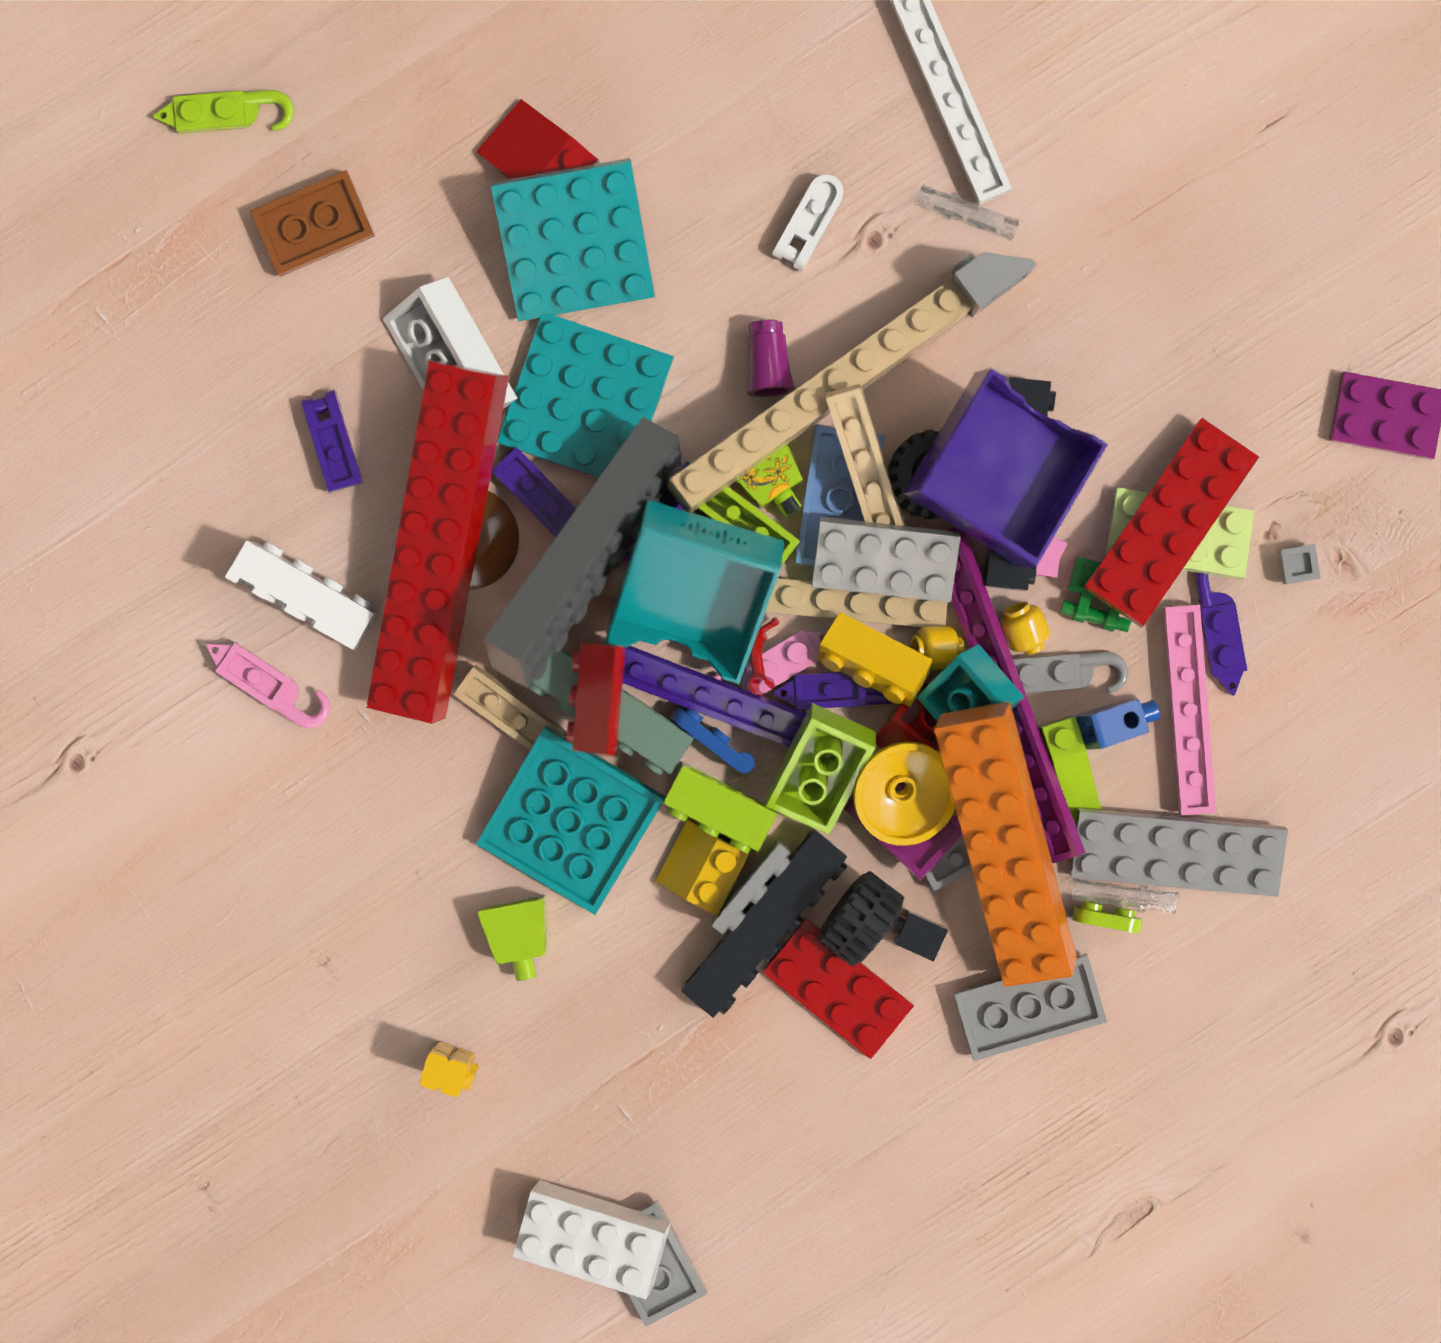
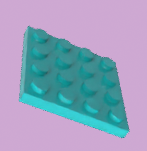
(573, 239)
(582, 394)
(570, 820)

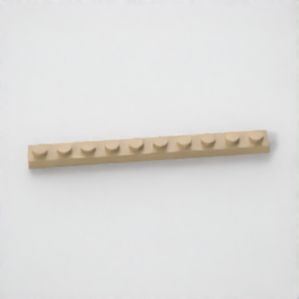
(802, 599)

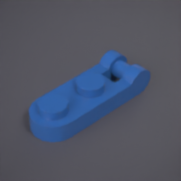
(714, 740)

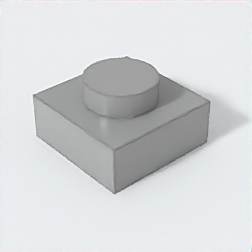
(1299, 564)

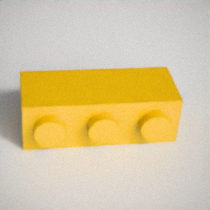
(874, 660)

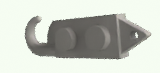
(1068, 671)

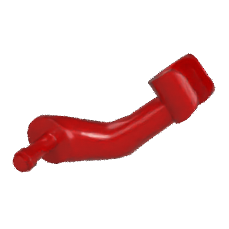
(756, 660)

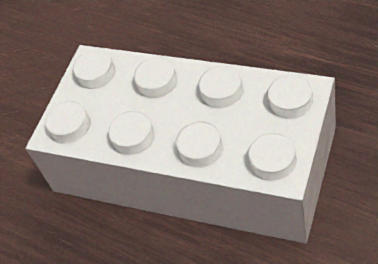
(592, 1239)

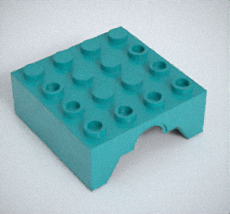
(696, 587)

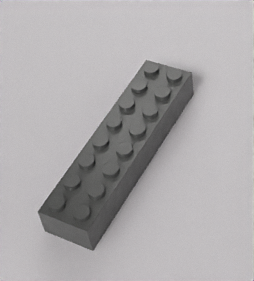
(583, 555)

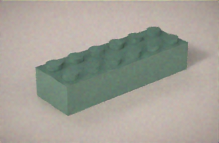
(639, 725)

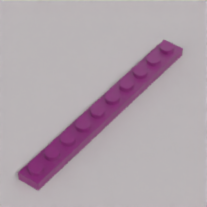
(983, 628)

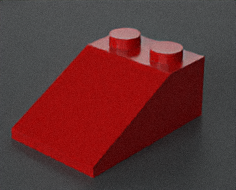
(532, 145)

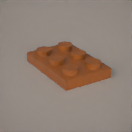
(312, 223)

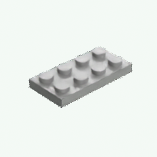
(886, 559)
(1025, 1014)

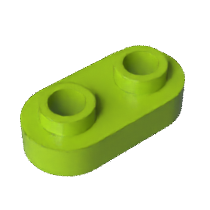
(1122, 919)

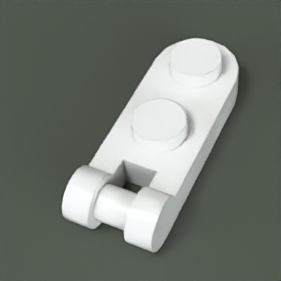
(810, 220)

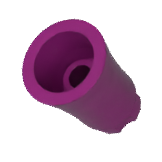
(768, 360)

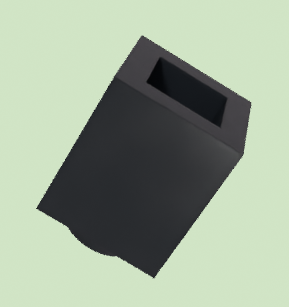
(918, 934)

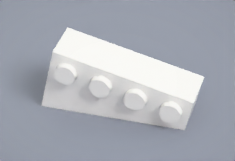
(303, 593)

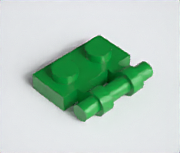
(1081, 611)

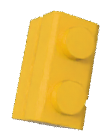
(449, 1069)

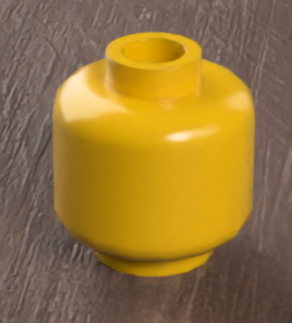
(1025, 628)
(938, 644)

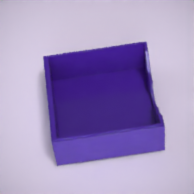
(1004, 470)

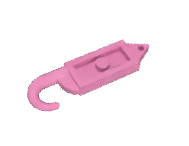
(785, 659)
(265, 683)

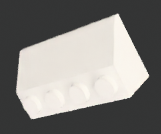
(438, 328)

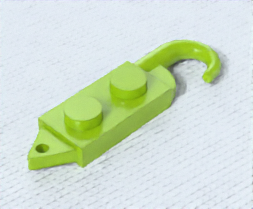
(222, 110)

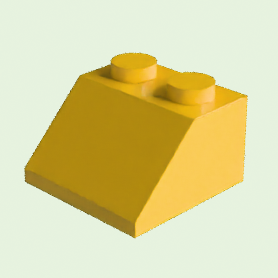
(702, 868)

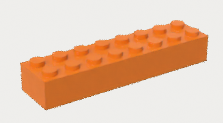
(1006, 844)

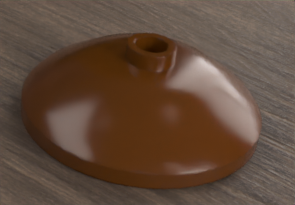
(496, 544)

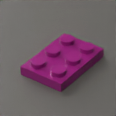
(1387, 415)
(923, 856)

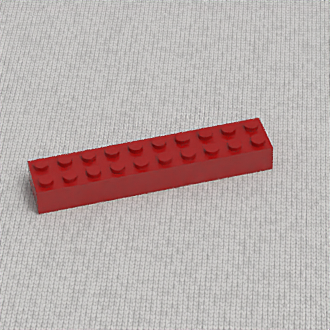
(437, 541)

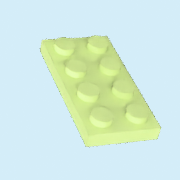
(1221, 551)

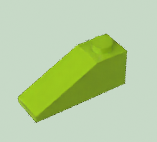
(1071, 763)

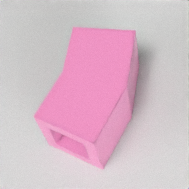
(1049, 562)

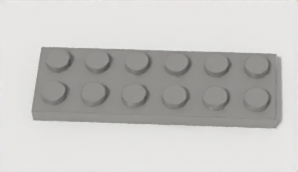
(1180, 852)

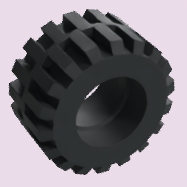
(901, 470)
(861, 918)

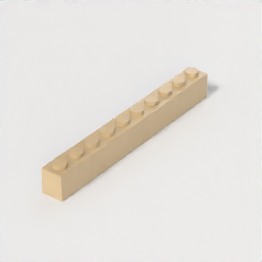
(808, 403)

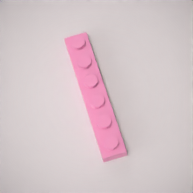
(1189, 710)

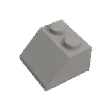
(989, 277)

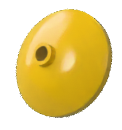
(918, 809)

